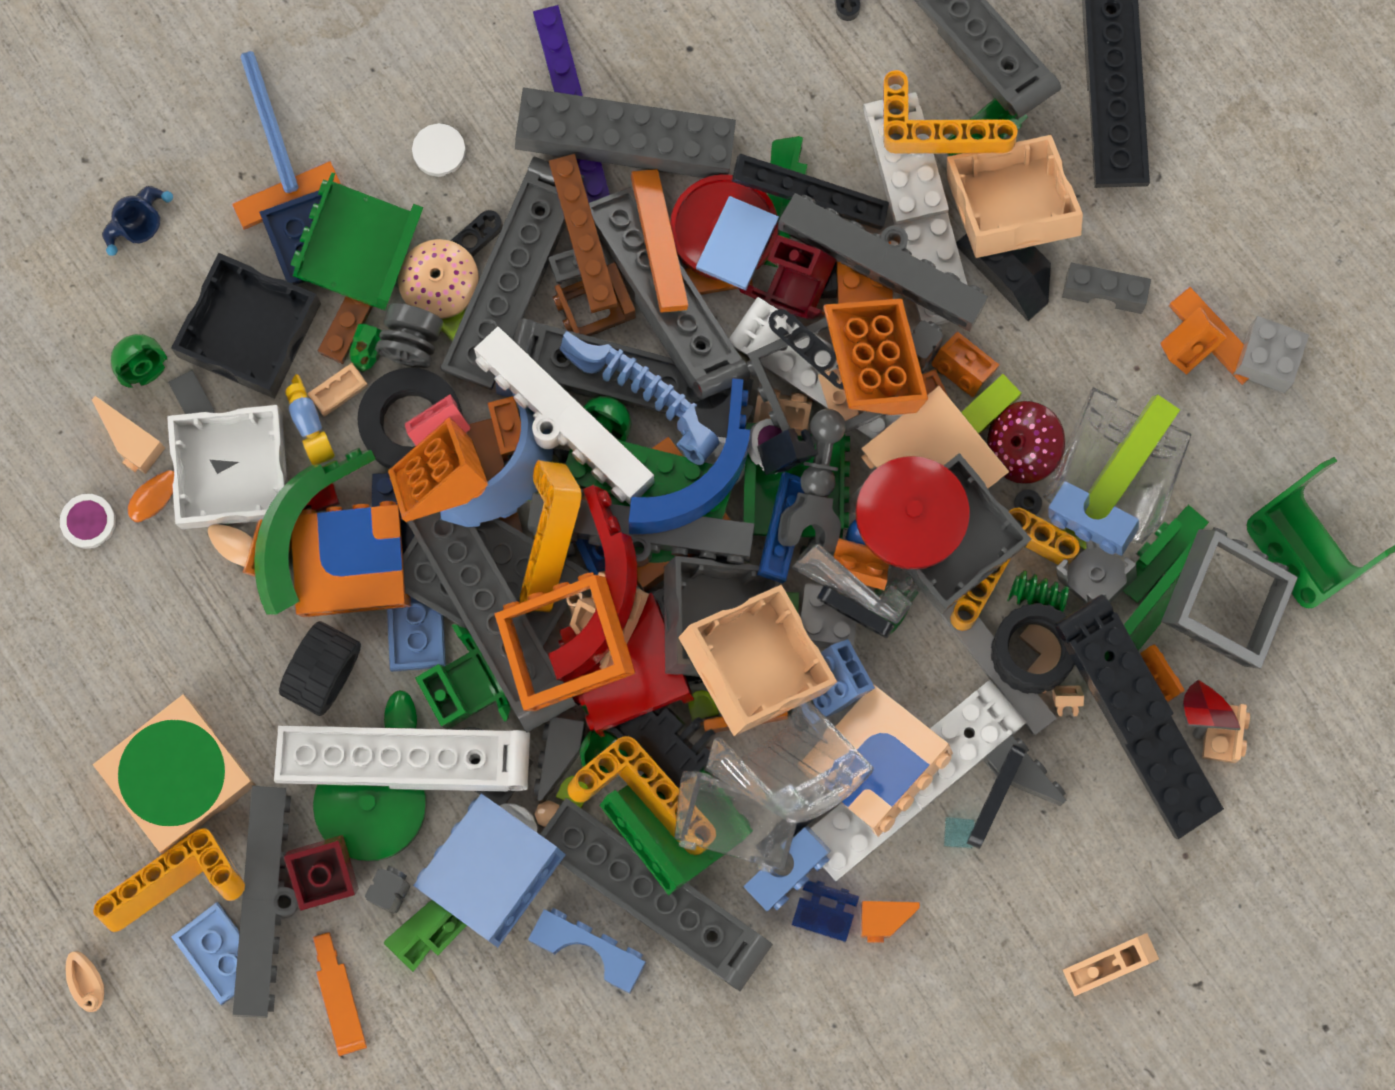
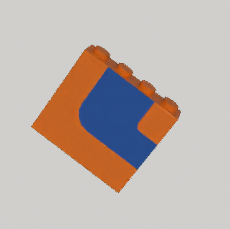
(348, 560)

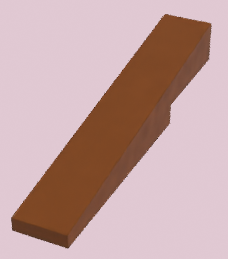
(489, 455)

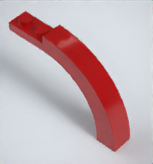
(621, 576)

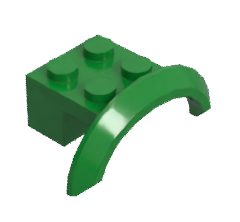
(462, 686)

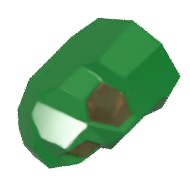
(363, 350)

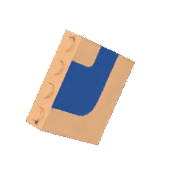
(900, 751)

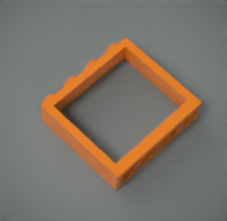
(611, 626)

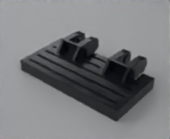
(660, 739)

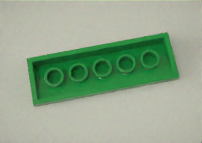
(1152, 609)

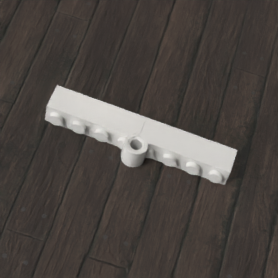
(564, 415)

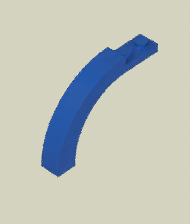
(684, 506)

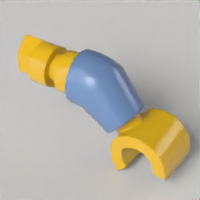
(308, 423)

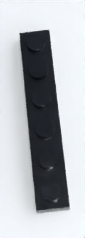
(786, 182)

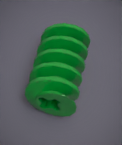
(1037, 592)

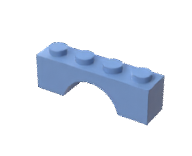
(555, 933)

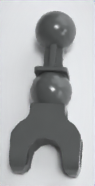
(817, 484)

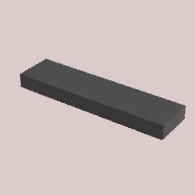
(194, 400)

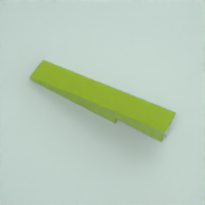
(991, 403)
(1128, 459)

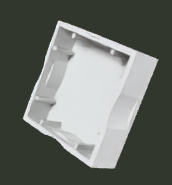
(240, 492)

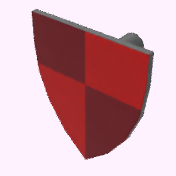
(1207, 709)

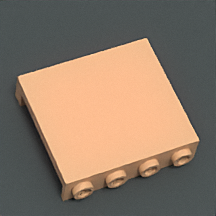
(937, 434)

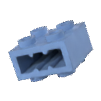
(850, 676)

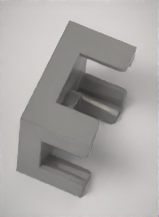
(1096, 573)

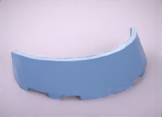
(511, 485)

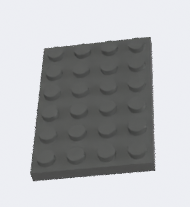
(511, 555)

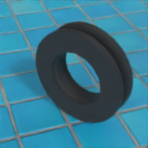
(383, 394)

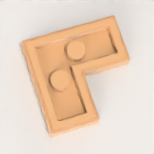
(1045, 644)

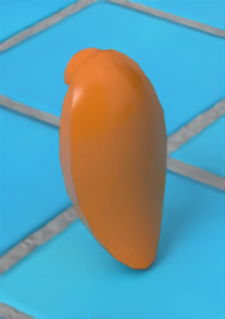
(151, 497)

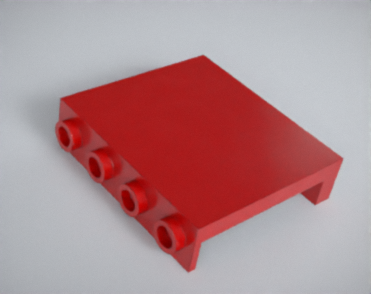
(647, 688)

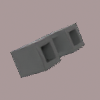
(1123, 289)

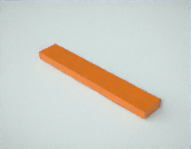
(659, 241)

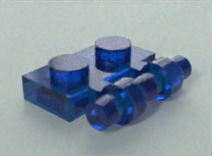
(824, 919)

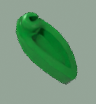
(400, 711)

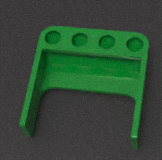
(1296, 538)

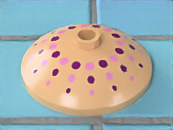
(441, 295)

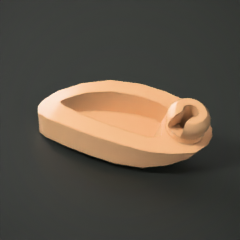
(230, 543)
(84, 982)

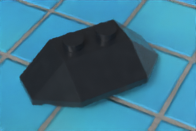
(1017, 274)

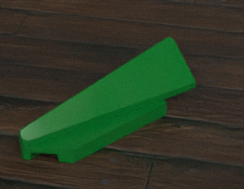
(785, 153)

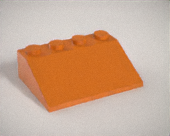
(876, 356)
(438, 473)

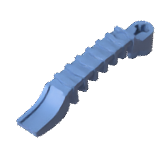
(697, 440)

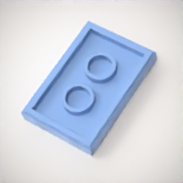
(737, 243)
(212, 950)

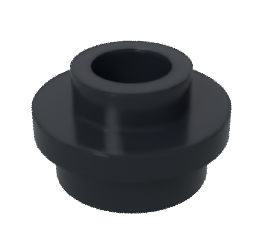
(1031, 494)

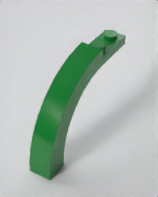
(275, 532)

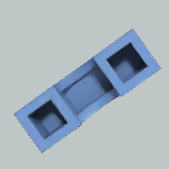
(1111, 533)
(808, 853)

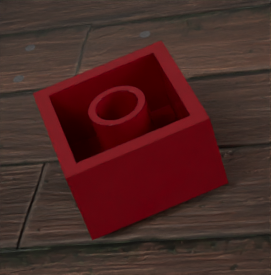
(321, 872)

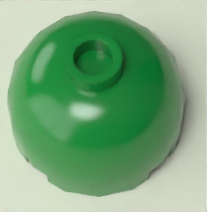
(137, 360)
(611, 416)

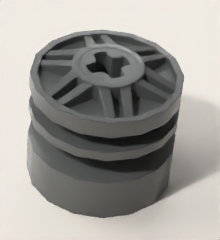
(409, 335)

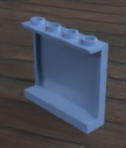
(489, 870)

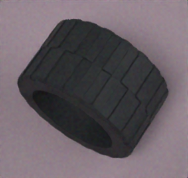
(319, 668)
(1007, 669)

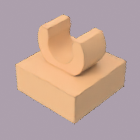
(1068, 696)

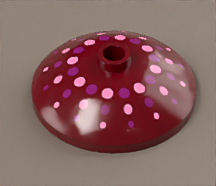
(1040, 444)

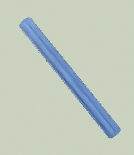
(269, 122)

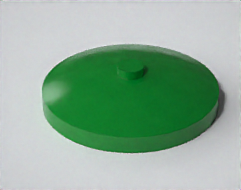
(371, 818)

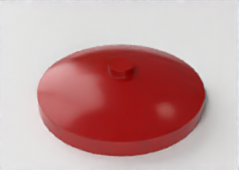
(699, 211)
(912, 512)

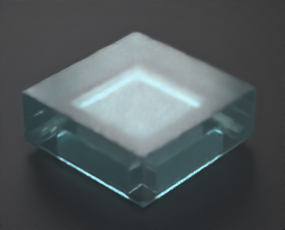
(957, 832)

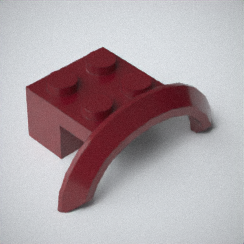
(798, 279)

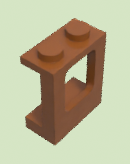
(618, 315)

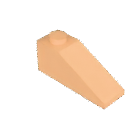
(132, 442)
(1110, 964)

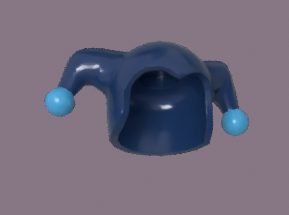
(134, 218)

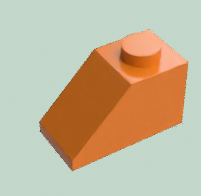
(884, 918)

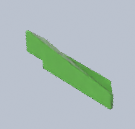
(426, 930)

